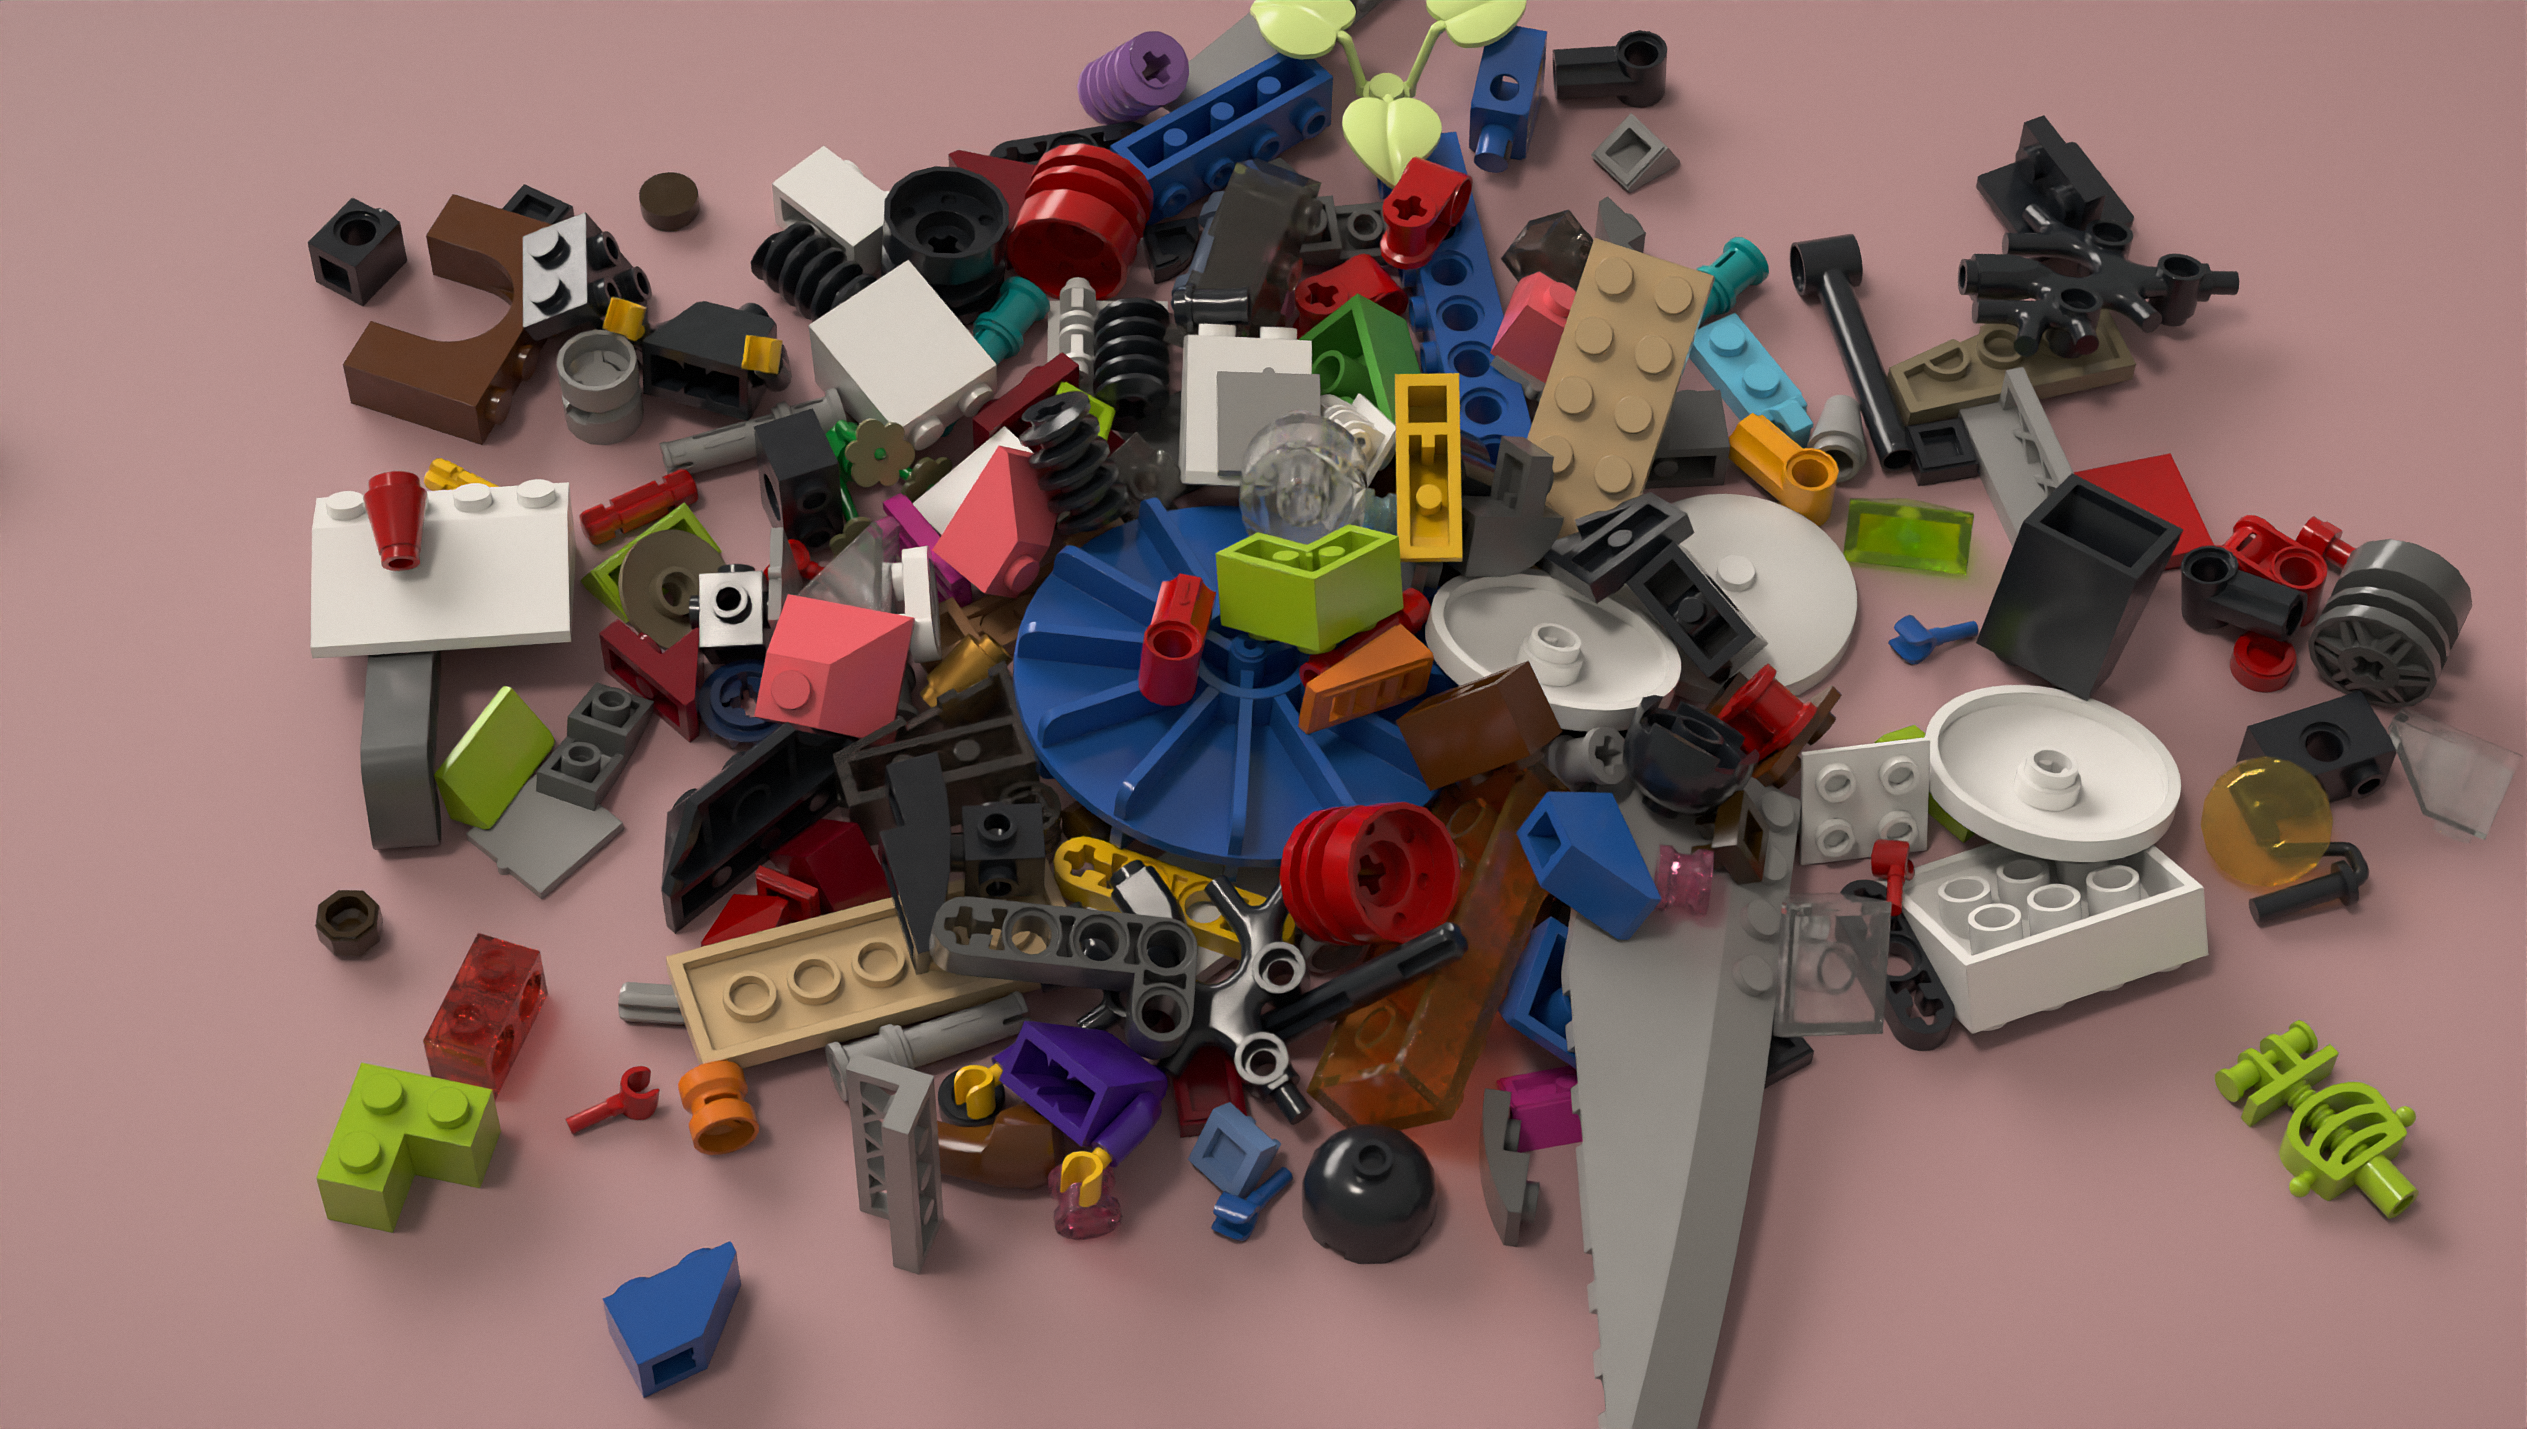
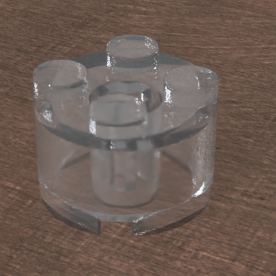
(1308, 455)

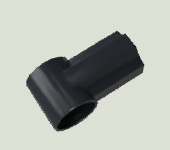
(1629, 70)
(2221, 594)

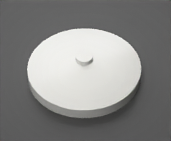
(1781, 578)
(1585, 654)
(2051, 773)

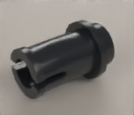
(1212, 306)

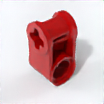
(1422, 212)
(1338, 285)
(2278, 560)
(1766, 713)

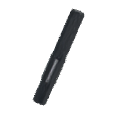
(1367, 983)

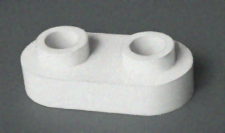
(916, 585)

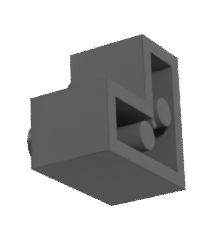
(1693, 443)

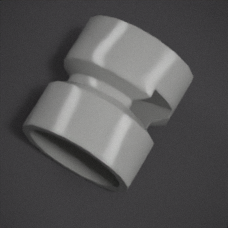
(600, 387)

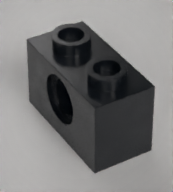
(799, 479)
(1697, 613)
(2333, 740)

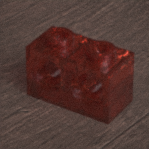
(486, 1014)

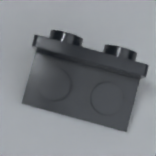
(2055, 177)

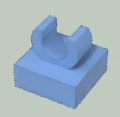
(1233, 1151)

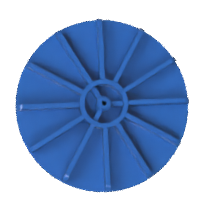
(1229, 765)

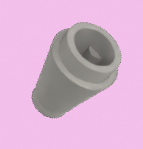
(1841, 435)

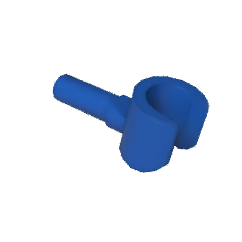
(1917, 642)
(1239, 1216)

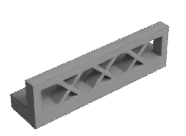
(2015, 451)
(909, 1149)

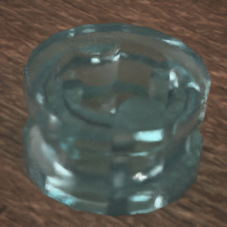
(1380, 512)

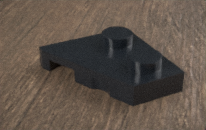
(1615, 545)

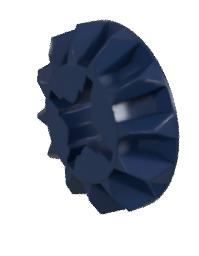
(721, 703)

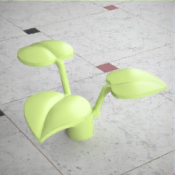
(1386, 123)

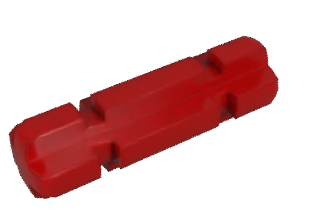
(638, 507)

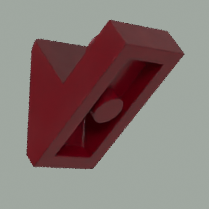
(666, 678)

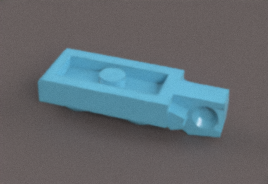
(1749, 377)

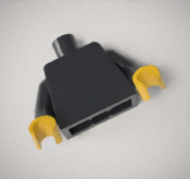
(706, 355)

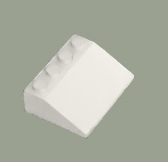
(487, 575)
(2040, 932)

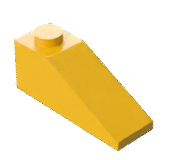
(1428, 467)

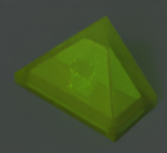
(1908, 534)

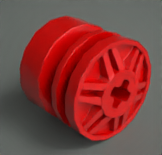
(1080, 220)
(1369, 874)

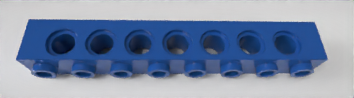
(1460, 317)

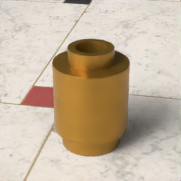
(964, 666)

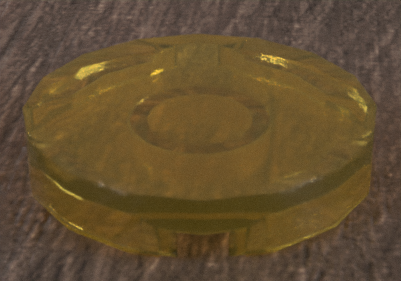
(2267, 821)

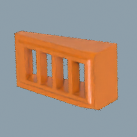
(1367, 681)

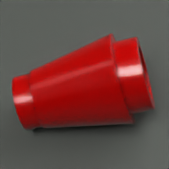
(397, 518)

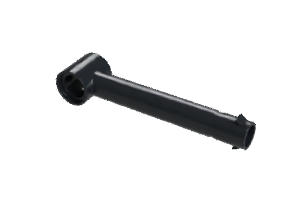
(1832, 271)

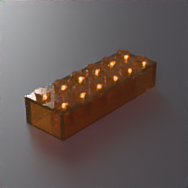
(1416, 1049)

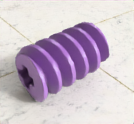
(1134, 79)

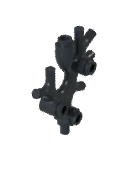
(2072, 305)
(1225, 1011)

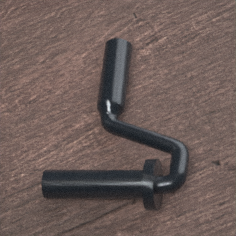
(2340, 884)

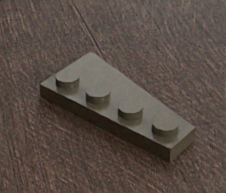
(1973, 371)

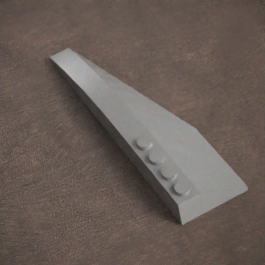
(1670, 1110)

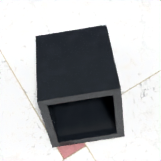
(2077, 585)

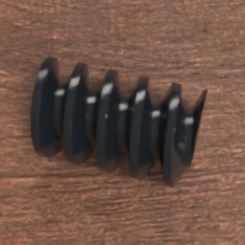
(808, 270)
(1132, 362)
(1076, 463)

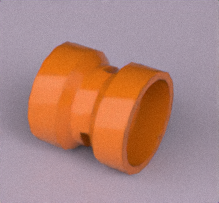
(718, 1109)

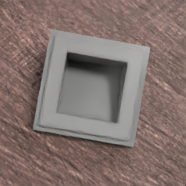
(1634, 155)

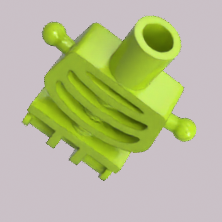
(2361, 1136)

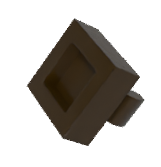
(1738, 838)

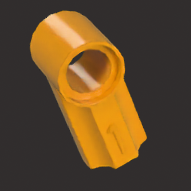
(1792, 474)

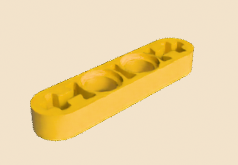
(1185, 885)

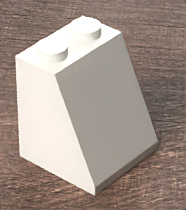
(1219, 350)
(902, 358)

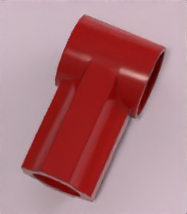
(1176, 640)

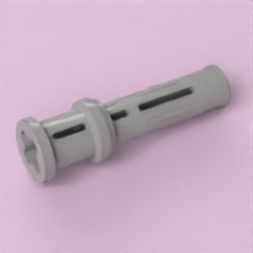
(737, 440)
(1586, 759)
(932, 1039)

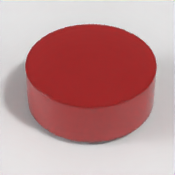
(2262, 662)

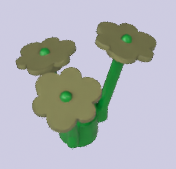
(872, 455)

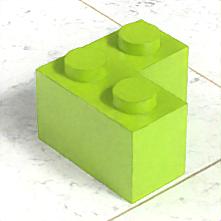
(1312, 590)
(403, 1128)

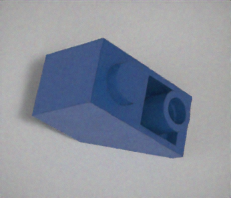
(1590, 860)
(675, 1318)

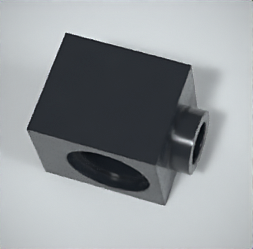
(357, 251)

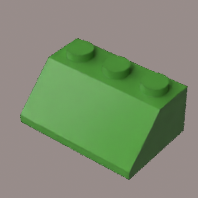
(1361, 352)

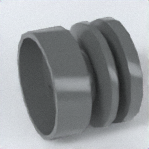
(2390, 623)

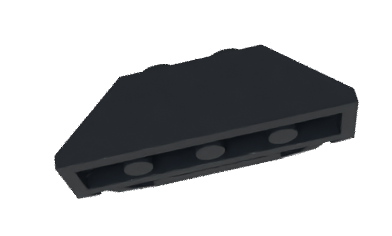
(744, 813)

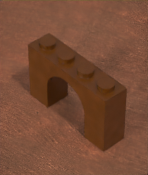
(461, 383)

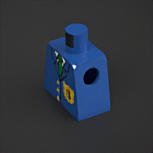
(1504, 111)

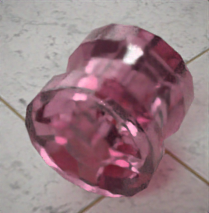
(1683, 879)
(1084, 1222)

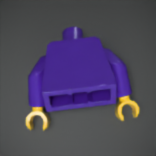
(1081, 1084)

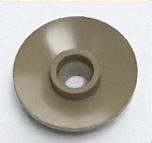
(670, 562)

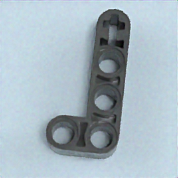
(401, 749)
(1066, 965)

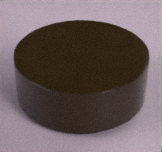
(669, 201)

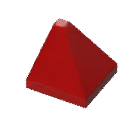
(801, 896)
(746, 916)

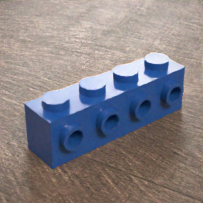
(1235, 122)

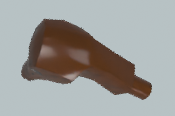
(1007, 1154)

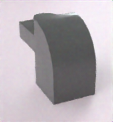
(1512, 524)

